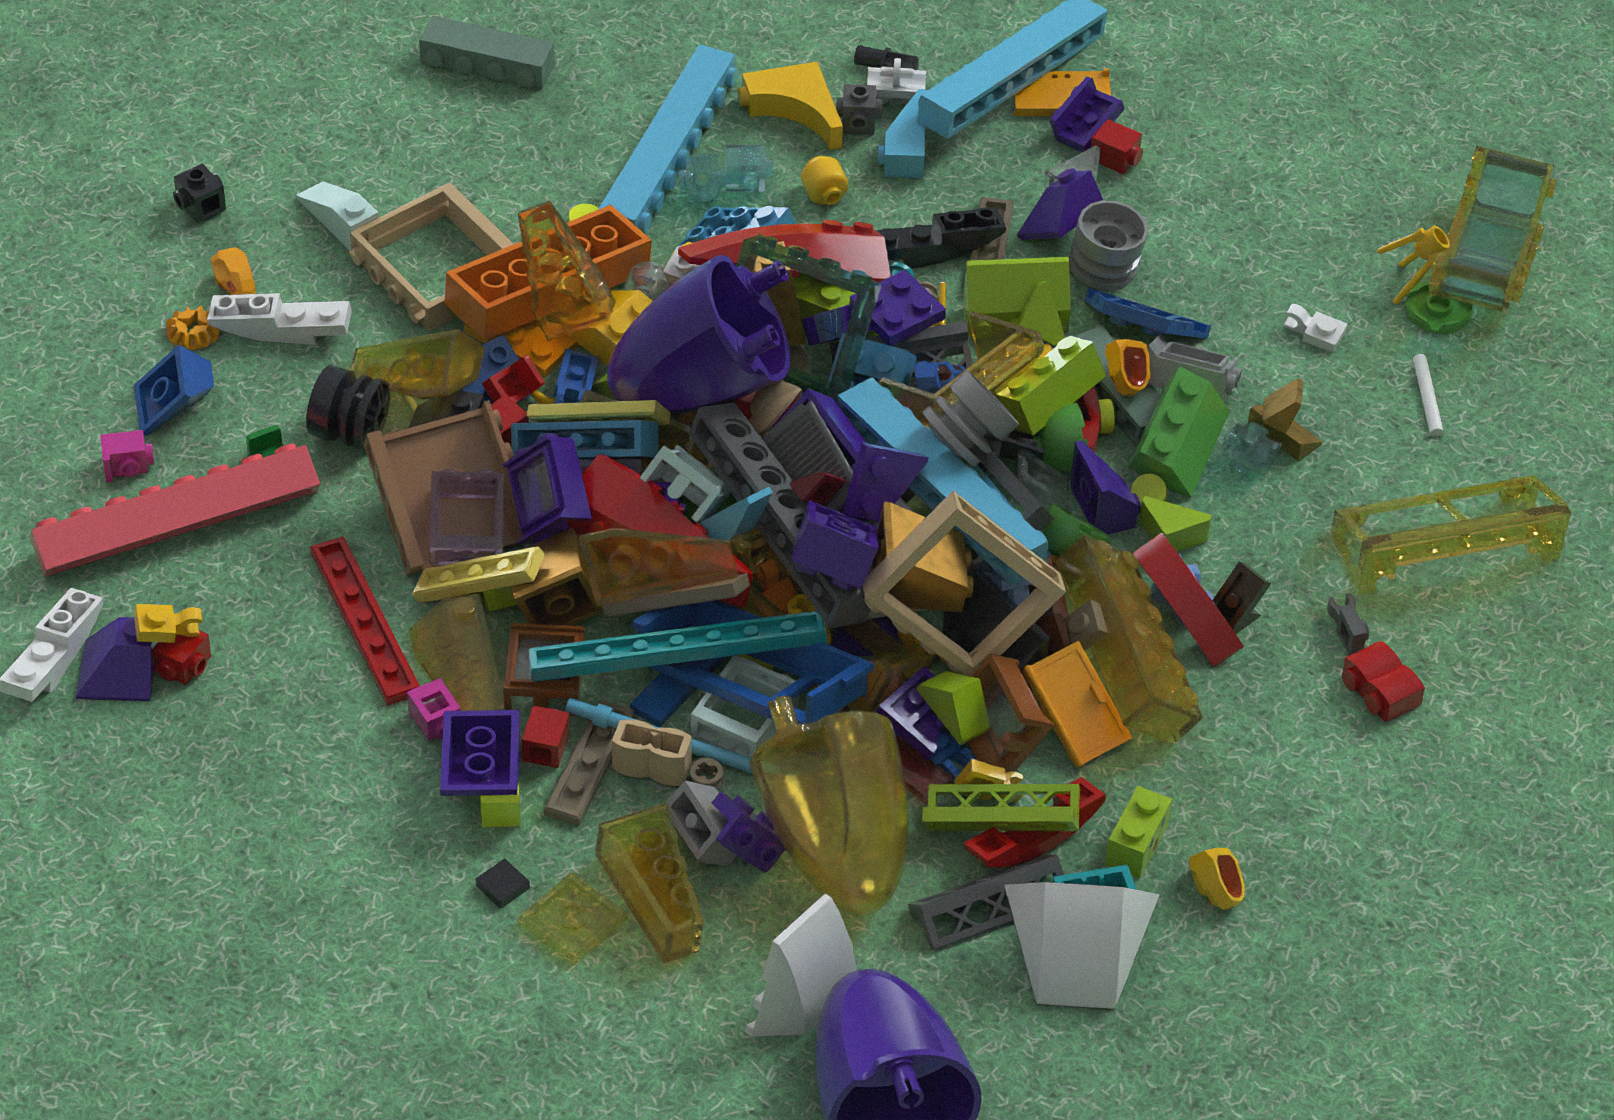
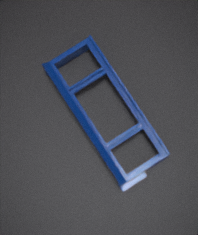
(838, 673)

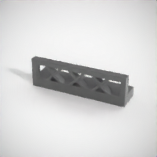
(976, 890)

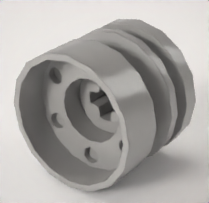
(1107, 245)
(970, 418)

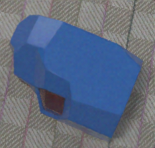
(935, 375)

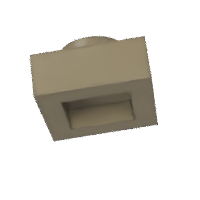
(1086, 624)

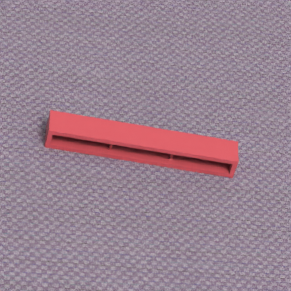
(173, 510)

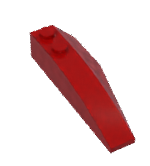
(852, 246)
(626, 502)

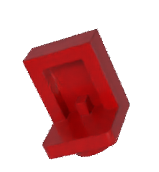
(514, 381)

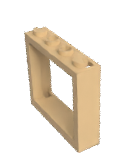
(407, 219)
(951, 512)

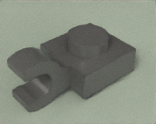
(1350, 627)

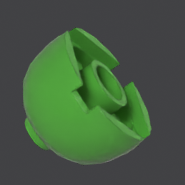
(1060, 436)
(1068, 529)

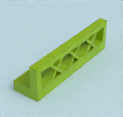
(1002, 816)

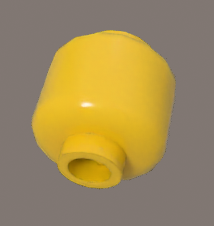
(823, 179)

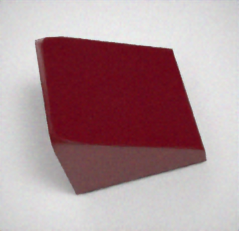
(817, 487)

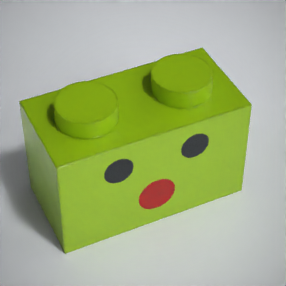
(1139, 831)

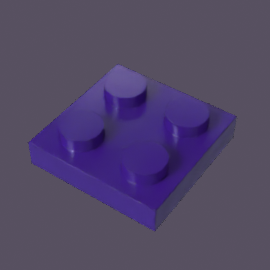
(903, 308)

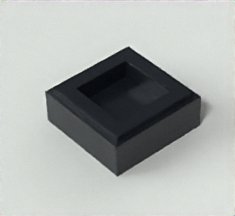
(502, 883)

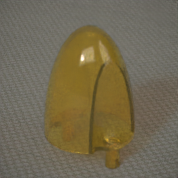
(837, 802)

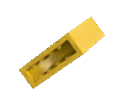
(793, 94)

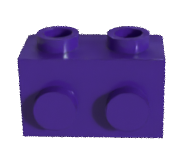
(1084, 115)
(747, 833)

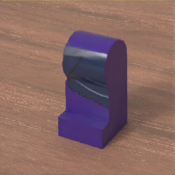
(828, 325)

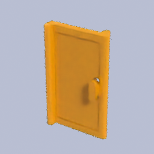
(1053, 89)
(1065, 695)

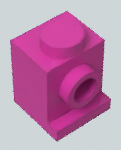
(125, 454)
(431, 715)

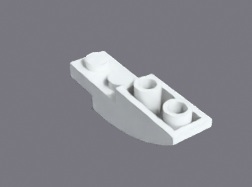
(268, 319)
(55, 646)

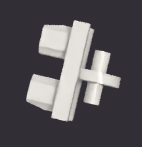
(896, 82)

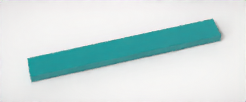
(676, 646)

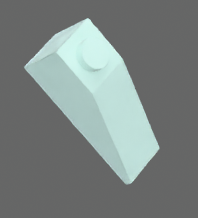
(338, 209)

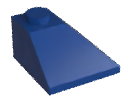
(171, 388)

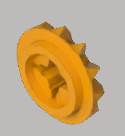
(198, 337)

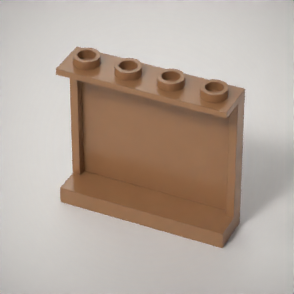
(403, 473)

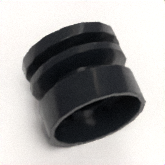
(347, 406)

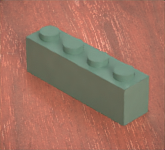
(487, 52)
(1129, 411)

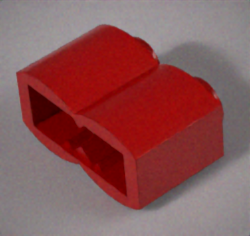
(1382, 681)

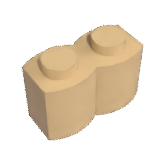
(651, 752)

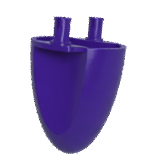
(704, 340)
(889, 1055)

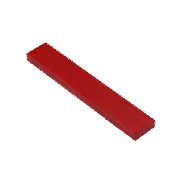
(364, 619)

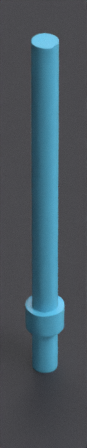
(604, 716)

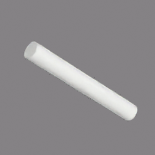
(1428, 395)

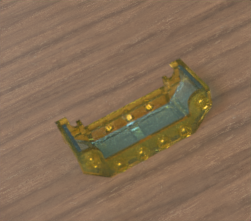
(1494, 231)

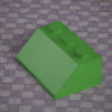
(1181, 432)

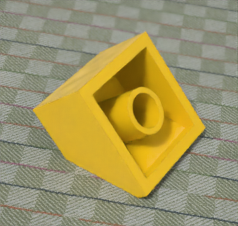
(603, 337)

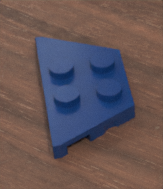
(1151, 319)

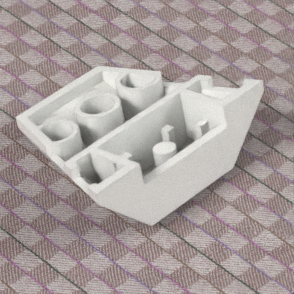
(1079, 939)
(802, 971)

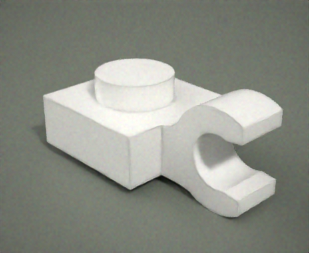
(1318, 331)

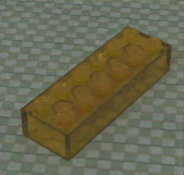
(1137, 651)

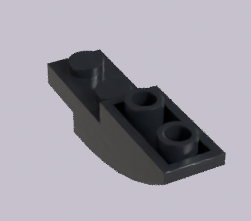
(946, 239)

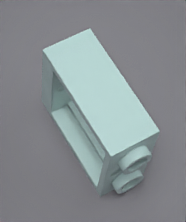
(730, 734)

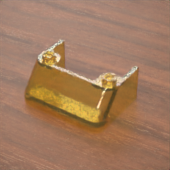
(1002, 354)

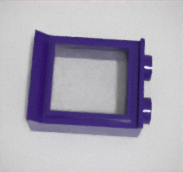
(547, 488)

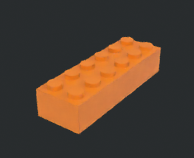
(495, 291)

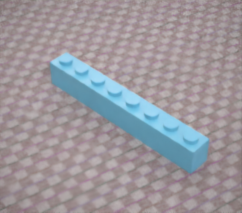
(1010, 66)
(672, 135)
(889, 424)

